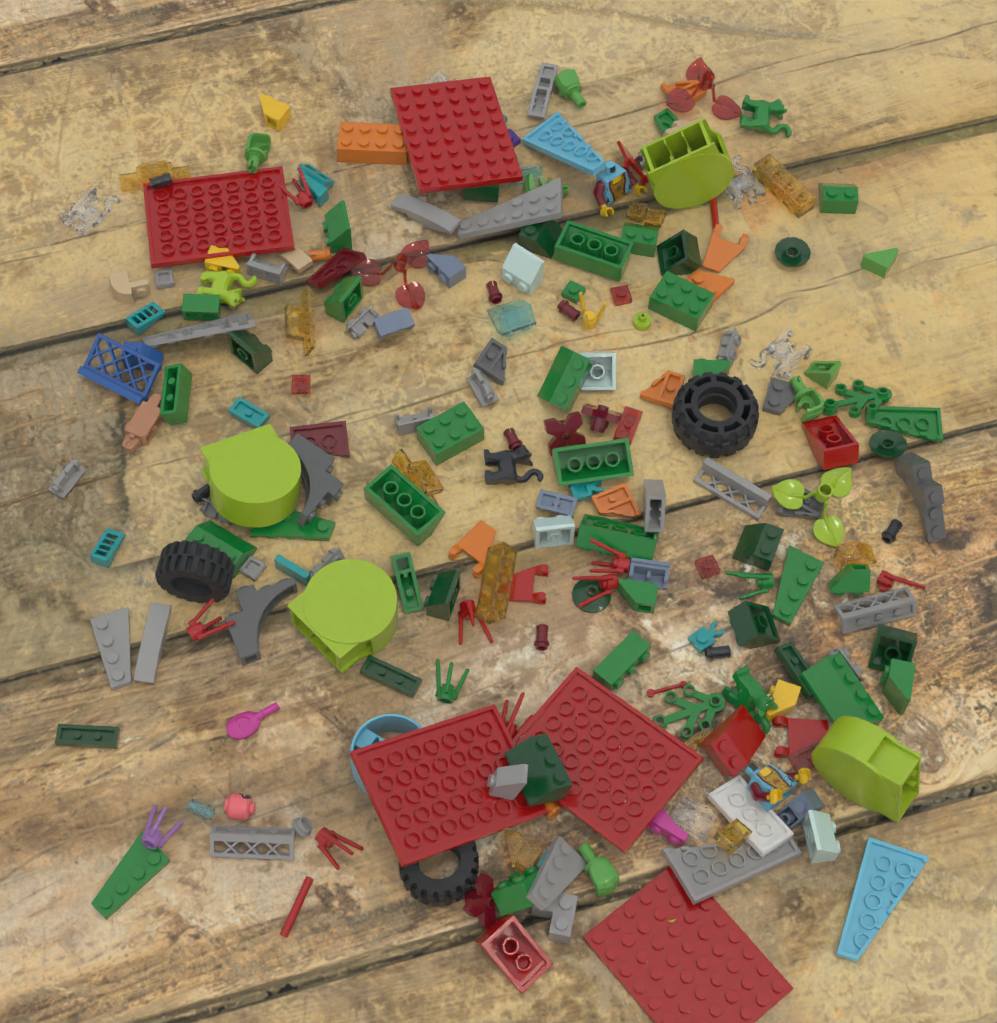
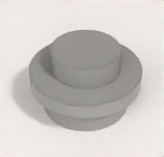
(303, 826)

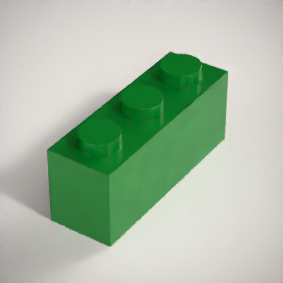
(176, 394)
(622, 661)

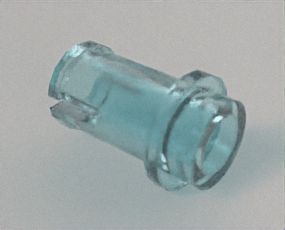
(201, 809)

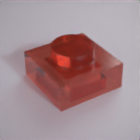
(621, 295)
(301, 384)
(707, 567)

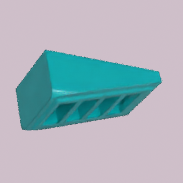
(319, 191)
(140, 328)
(108, 559)

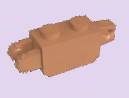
(143, 424)

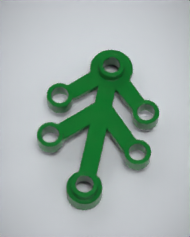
(880, 396)
(691, 710)

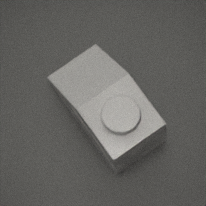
(508, 781)

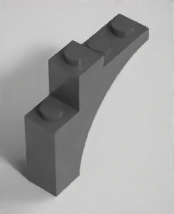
(316, 476)
(926, 493)
(255, 609)

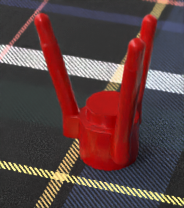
(303, 197)
(619, 564)
(888, 580)
(607, 582)
(468, 612)
(199, 631)
(511, 727)
(329, 838)

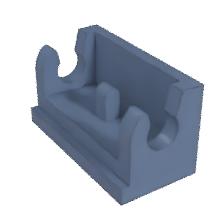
(393, 322)
(556, 503)
(650, 570)

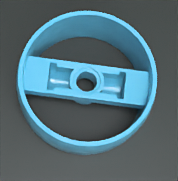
(369, 731)

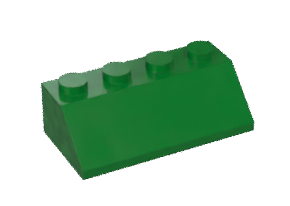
(593, 250)
(592, 462)
(404, 504)
(617, 535)
(840, 690)

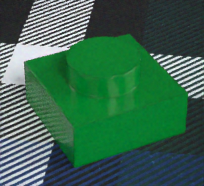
(572, 290)

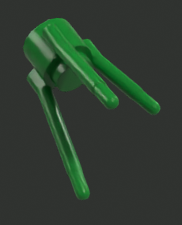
(762, 580)
(447, 693)

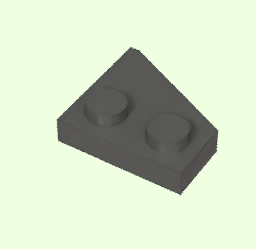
(493, 361)
(778, 397)
(810, 509)

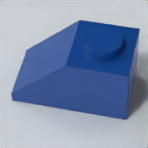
(145, 350)

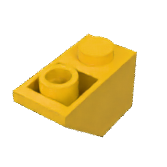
(274, 112)
(221, 263)
(785, 697)

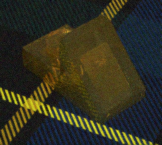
(732, 836)

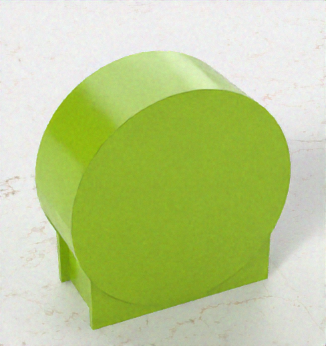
(688, 166)
(253, 477)
(347, 611)
(868, 766)

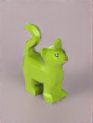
(222, 284)

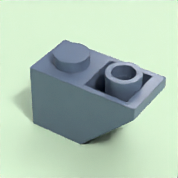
(446, 268)
(795, 811)

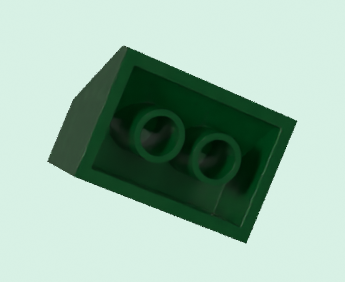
(546, 774)

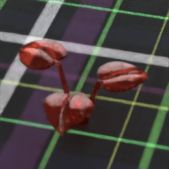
(681, 101)
(411, 294)

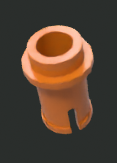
(324, 254)

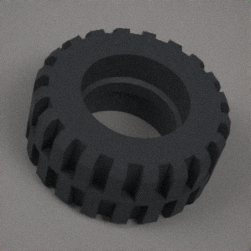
(195, 571)
(443, 889)

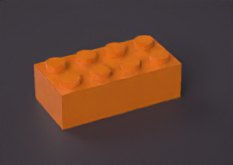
(371, 143)

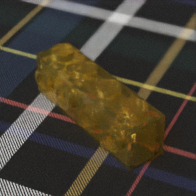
(784, 186)
(496, 583)

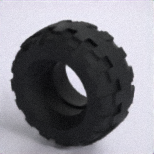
(713, 436)

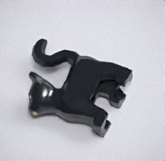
(506, 466)

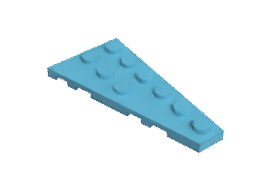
(565, 144)
(880, 885)

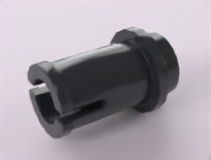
(161, 180)
(203, 492)
(890, 533)
(717, 652)

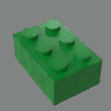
(681, 301)
(450, 433)

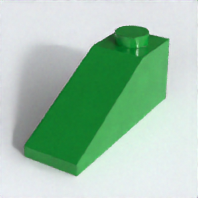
(406, 582)

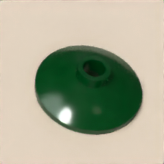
(795, 247)
(887, 443)
(581, 593)

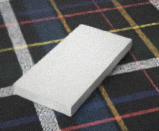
(737, 802)

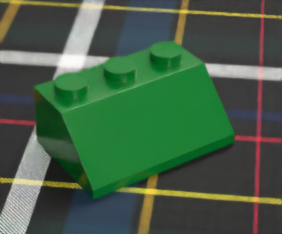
(565, 378)
(225, 541)

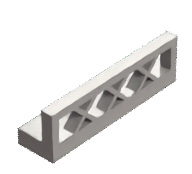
(736, 483)
(878, 612)
(252, 835)

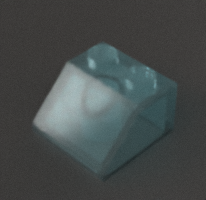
(512, 317)

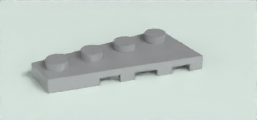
(113, 640)
(555, 874)

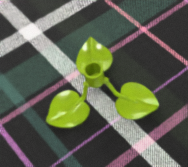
(833, 482)

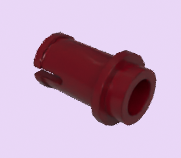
(495, 296)
(568, 310)
(512, 439)
(541, 642)

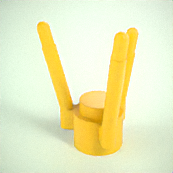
(589, 317)

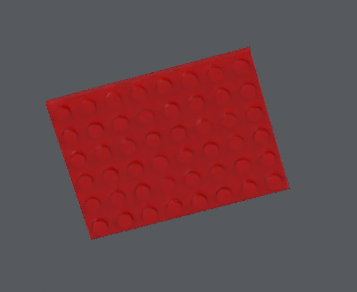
(455, 135)
(220, 210)
(615, 757)
(435, 787)
(686, 968)

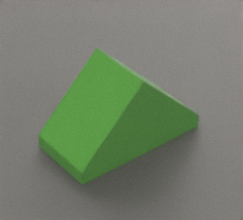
(879, 261)
(823, 372)

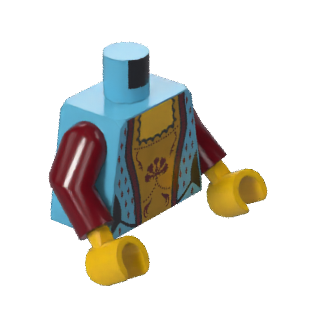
(613, 184)
(772, 785)

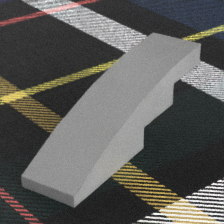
(542, 91)
(424, 212)
(152, 642)

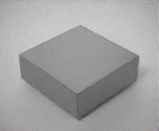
(164, 279)
(253, 568)

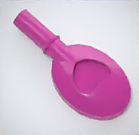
(248, 722)

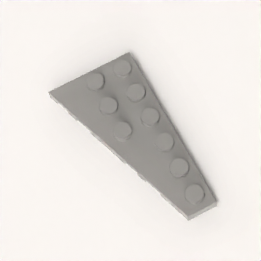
(529, 208)
(206, 329)
(711, 870)

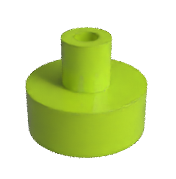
(642, 321)

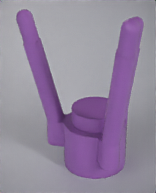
(152, 836)

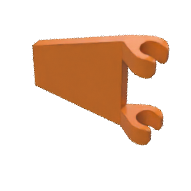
(722, 252)
(475, 545)

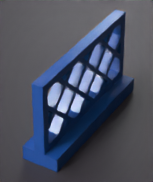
(112, 383)

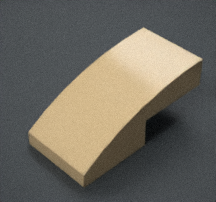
(296, 259)

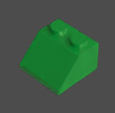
(838, 198)
(337, 228)
(643, 236)
(344, 298)
(898, 683)

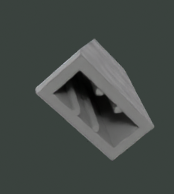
(654, 505)

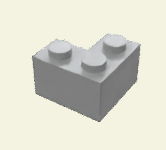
(562, 914)

